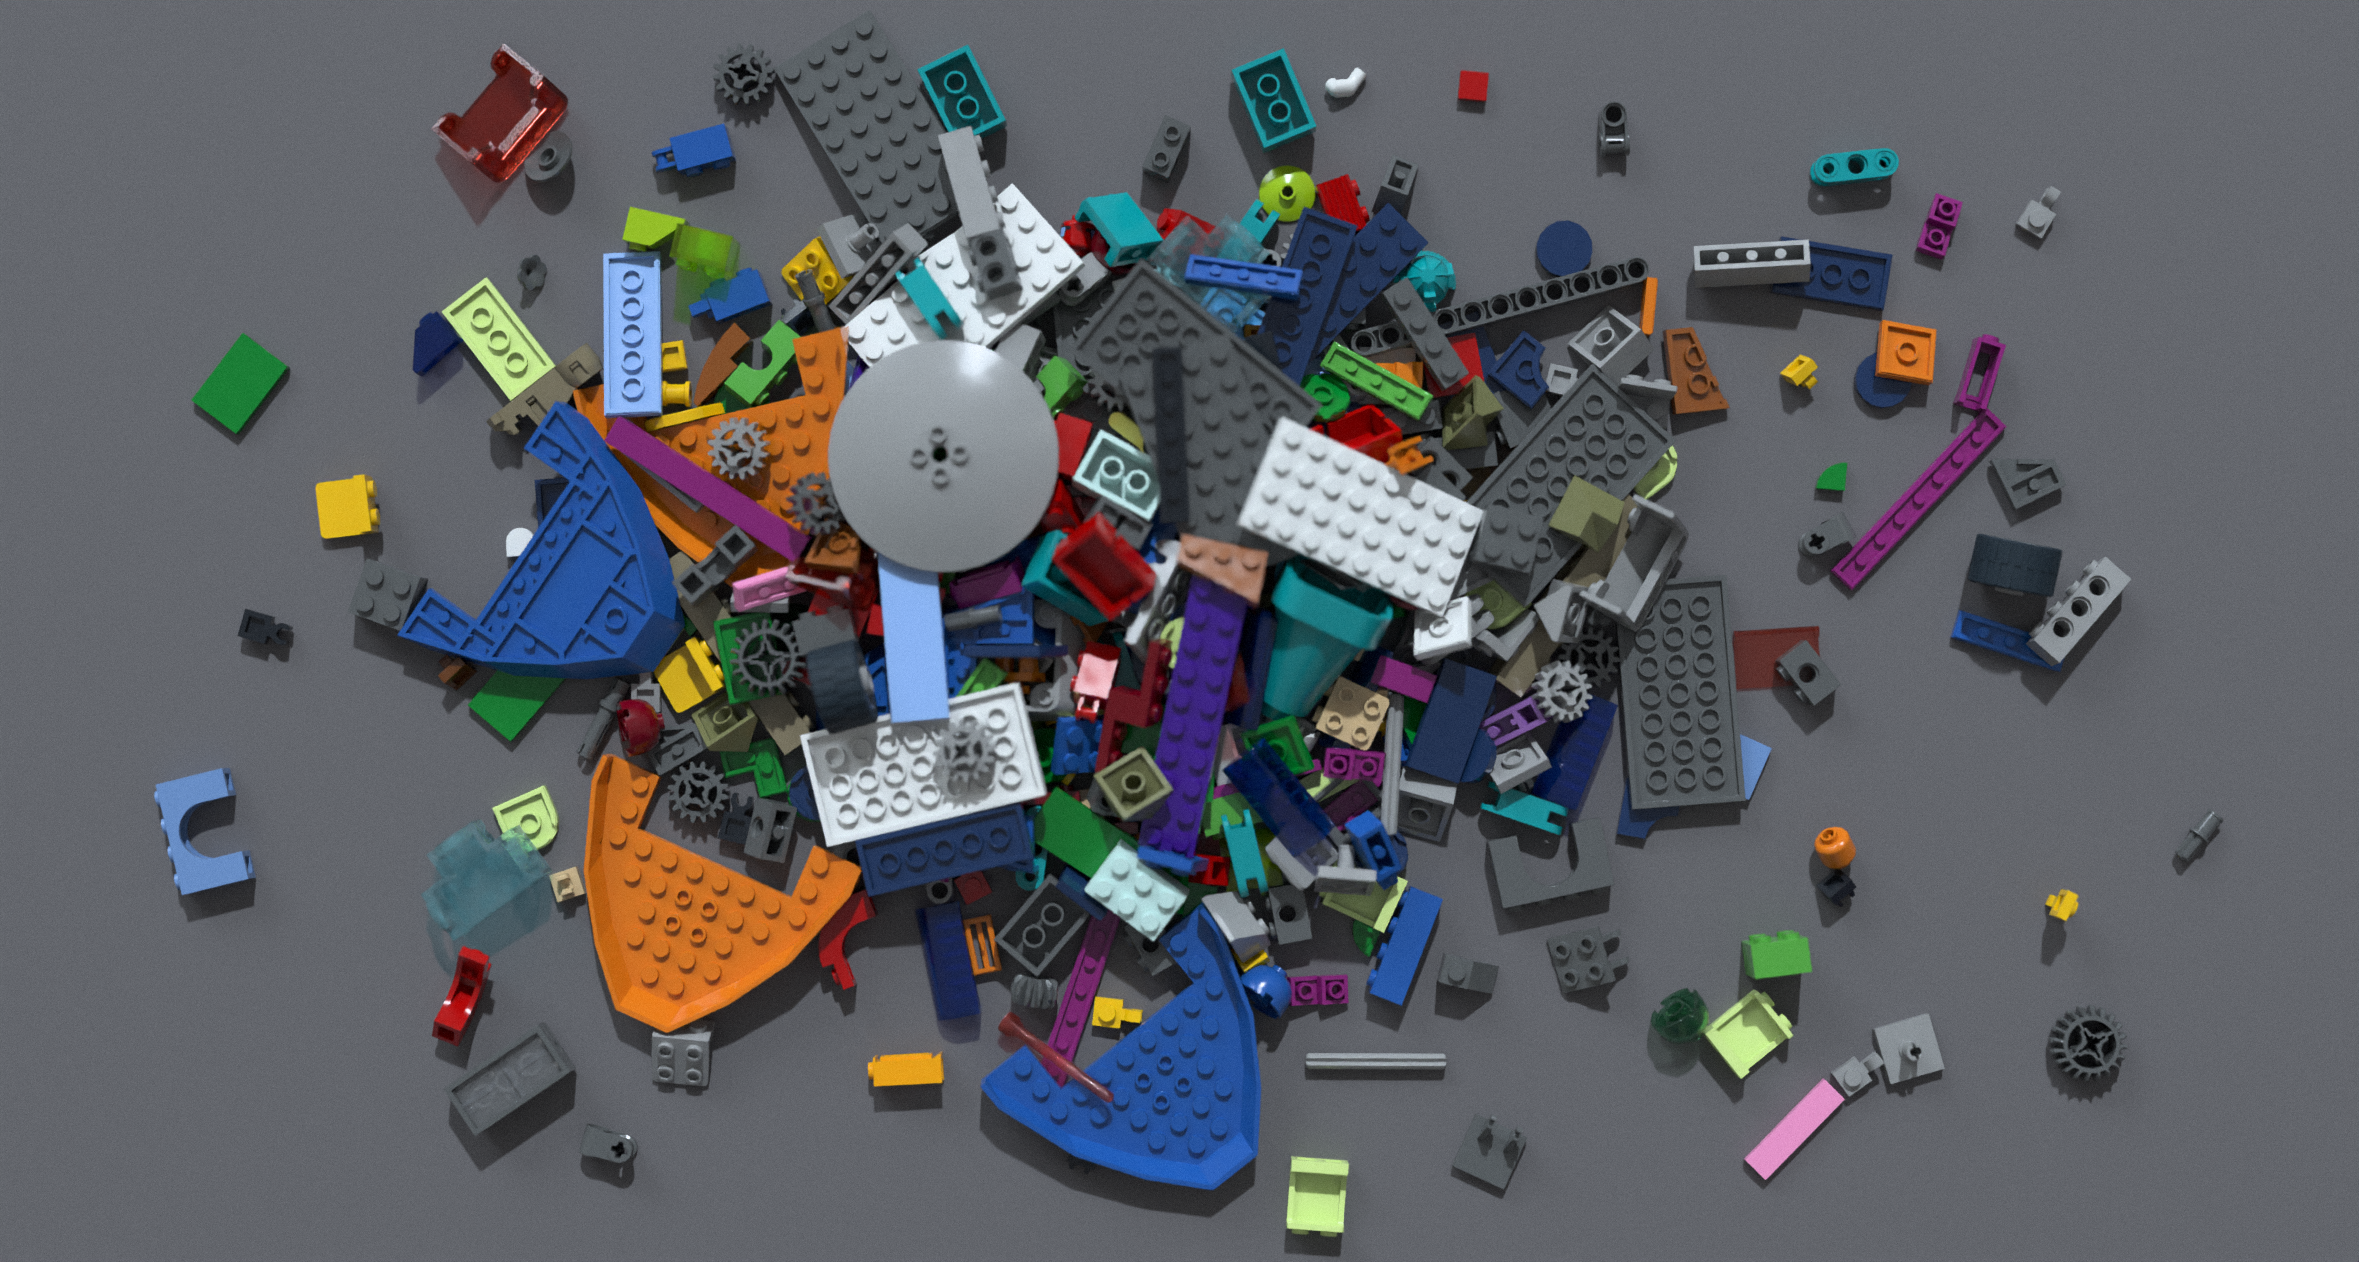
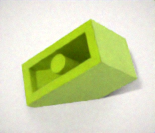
(649, 229)

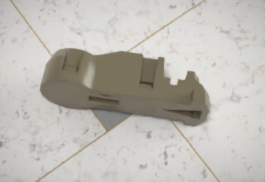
(552, 387)

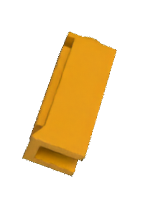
(906, 1069)

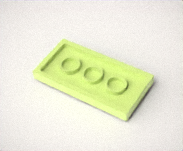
(498, 338)

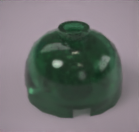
(1682, 1017)

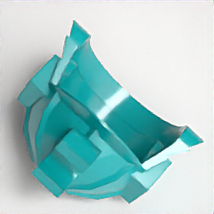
(1430, 277)

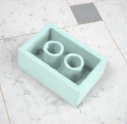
(1121, 475)
(1135, 891)

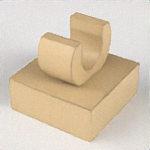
(567, 884)

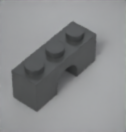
(728, 555)

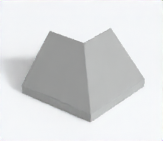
(1563, 611)

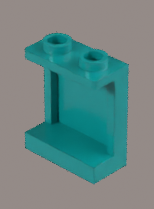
(1122, 226)

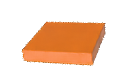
(1905, 352)

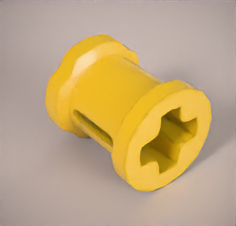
(677, 393)

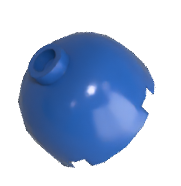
(1268, 989)

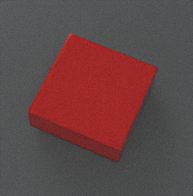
(1473, 86)

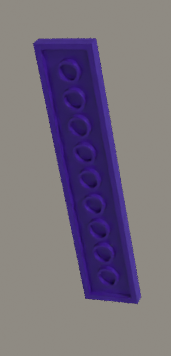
(1195, 714)

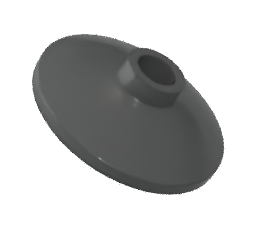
(548, 156)

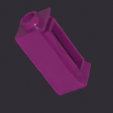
(1988, 345)
(987, 583)

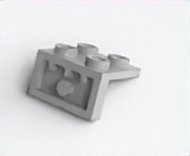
(1650, 396)

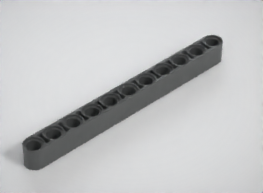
(1510, 299)

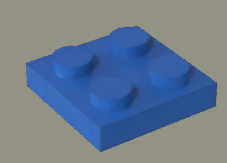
(1076, 745)
(1179, 863)

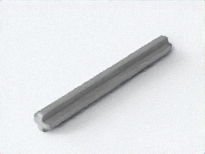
(1392, 766)
(1375, 1061)

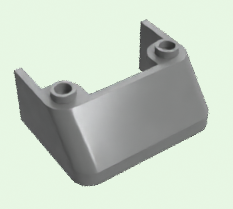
(1641, 566)
(1055, 700)

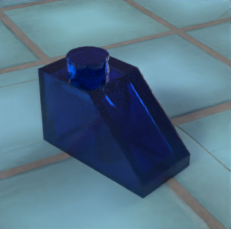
(433, 342)

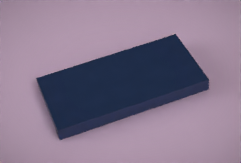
(1842, 276)
(1451, 720)

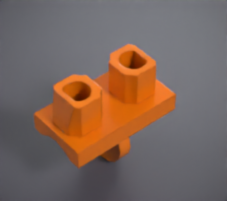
(1027, 671)

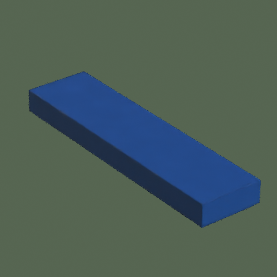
(1243, 276)
(1997, 638)

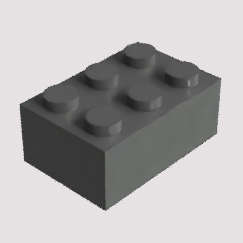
(1041, 926)

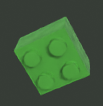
(1776, 956)

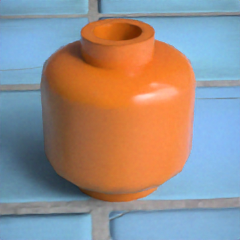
(1835, 847)

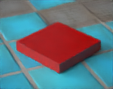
(1467, 351)

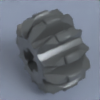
(1034, 991)

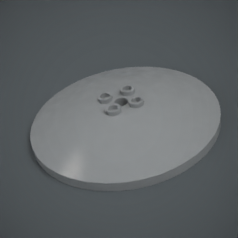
(996, 467)

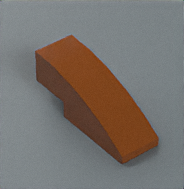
(721, 363)

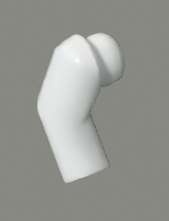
(1345, 87)

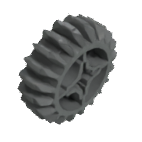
(770, 671)
(2109, 1033)

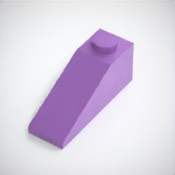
(1514, 720)

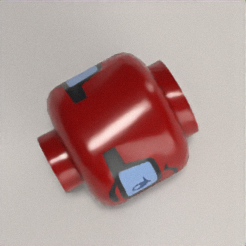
(1078, 236)

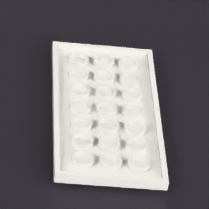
(1042, 263)
(1360, 517)
(889, 779)

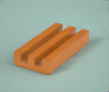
(1648, 305)
(977, 921)

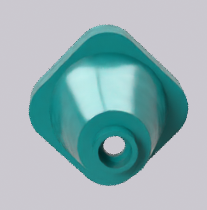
(1317, 636)

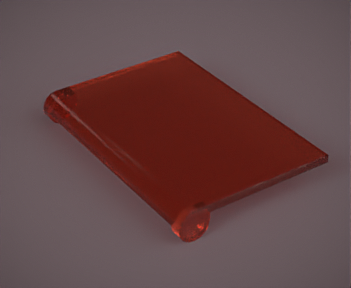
(1758, 649)

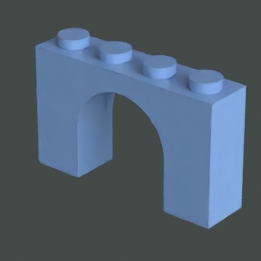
(178, 802)

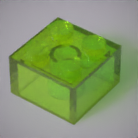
(704, 250)

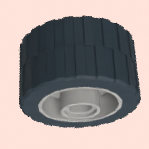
(2014, 566)
(842, 686)

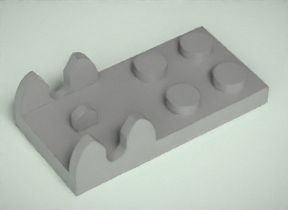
(1169, 591)

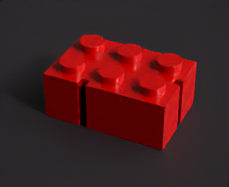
(1365, 432)
(1104, 566)

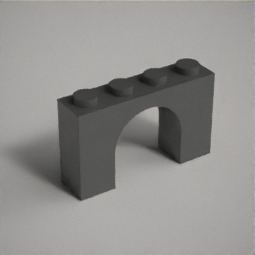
(1590, 870)

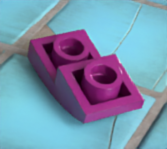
(1938, 226)
(1404, 679)
(1354, 764)
(1319, 989)

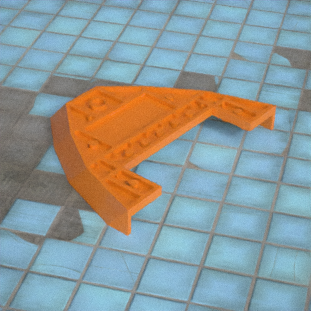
(798, 446)
(680, 928)

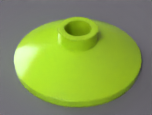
(1289, 207)

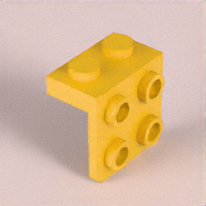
(817, 258)
(347, 507)
(690, 675)

